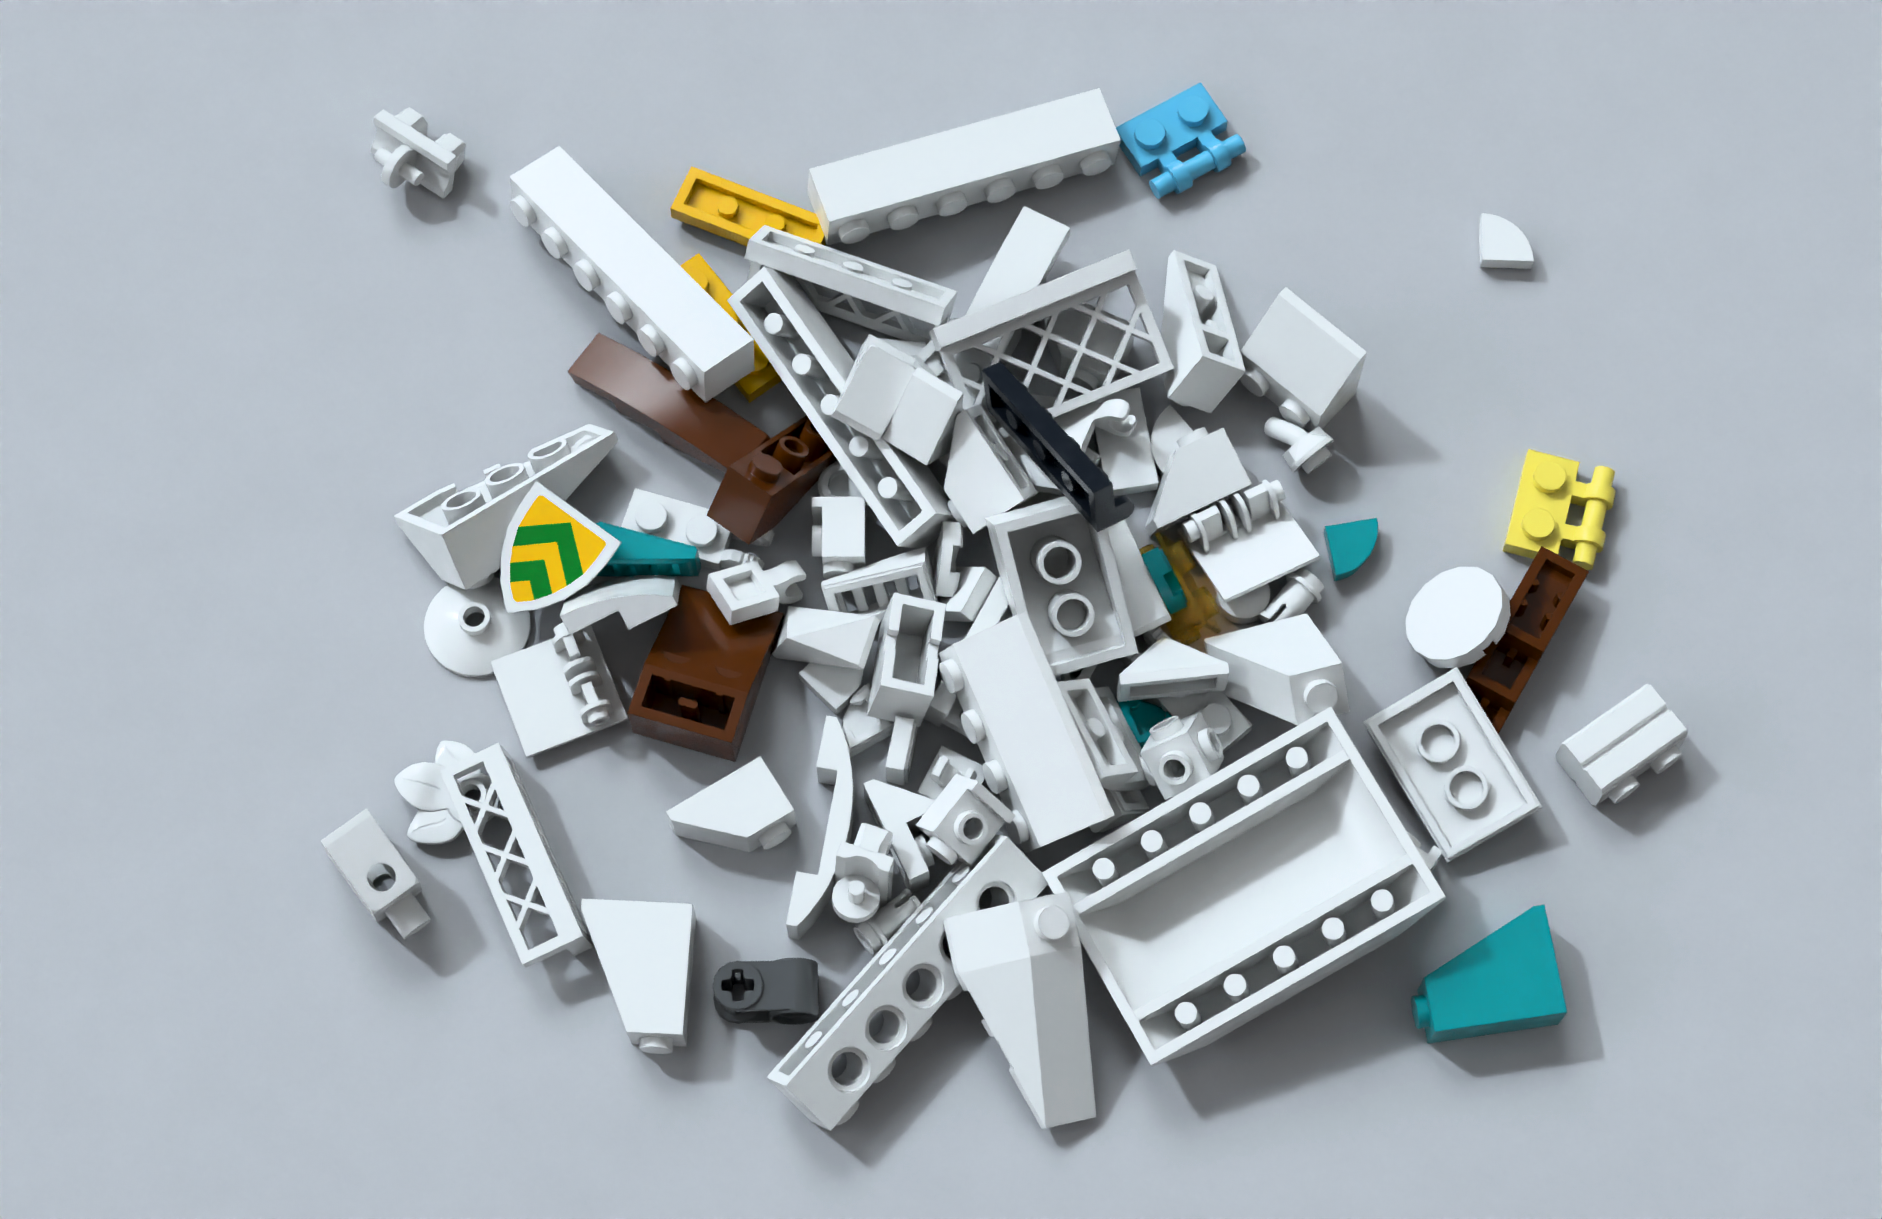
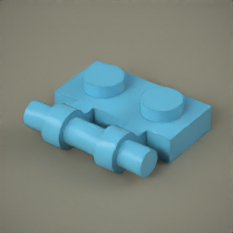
(1172, 129)

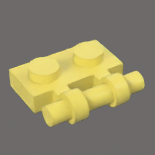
(1543, 504)

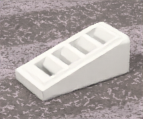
(894, 568)

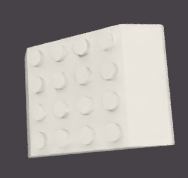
(1245, 889)

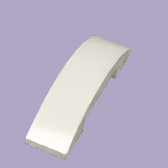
(814, 891)

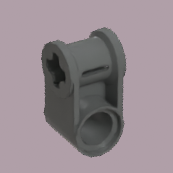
(774, 991)

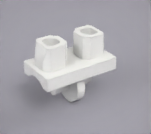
(412, 156)
(863, 874)

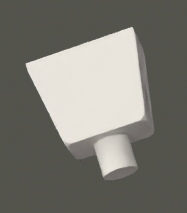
(365, 854)

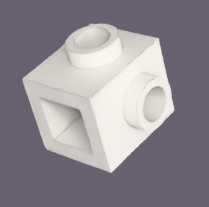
(1179, 742)

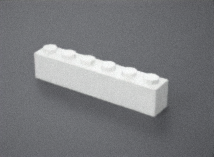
(963, 167)
(632, 275)
(815, 371)

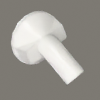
(1306, 449)

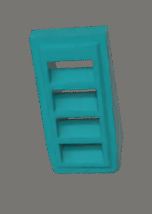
(649, 555)

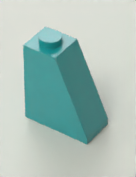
(1495, 985)

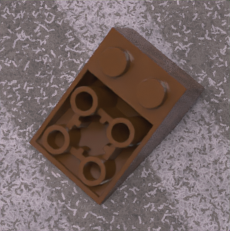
(703, 676)

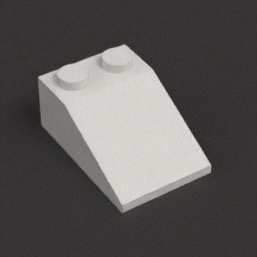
(1065, 582)

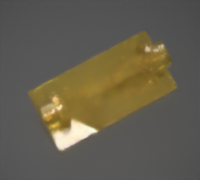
(1201, 603)

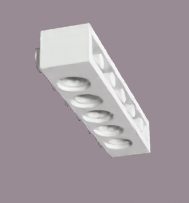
(881, 986)

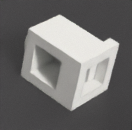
(839, 533)
(946, 818)

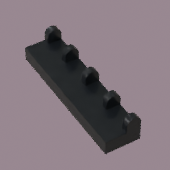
(1053, 449)

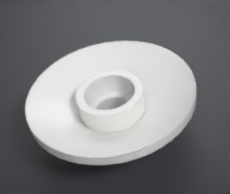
(468, 648)

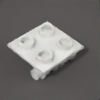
(1247, 541)
(558, 690)

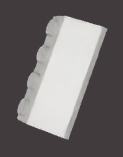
(1024, 733)

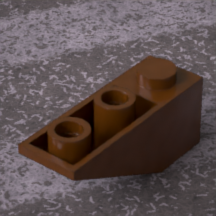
(770, 481)

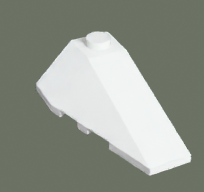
(466, 529)
(1030, 988)

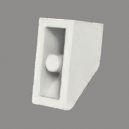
(1103, 340)
(982, 472)
(1196, 478)
(737, 811)

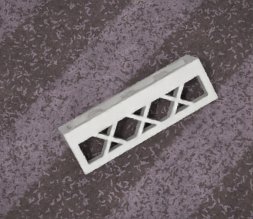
(855, 280)
(534, 846)

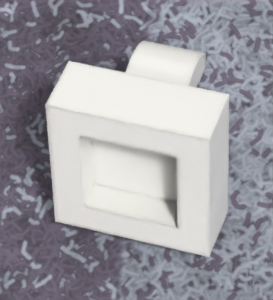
(944, 768)

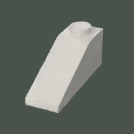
(1198, 335)

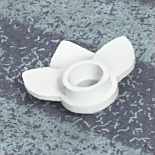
(425, 790)

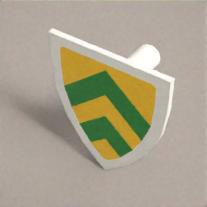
(550, 552)

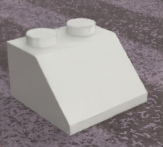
(1301, 363)

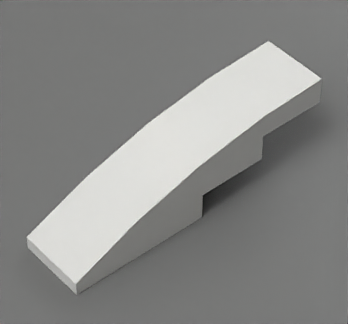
(1021, 265)

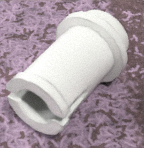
(1295, 596)
(887, 920)

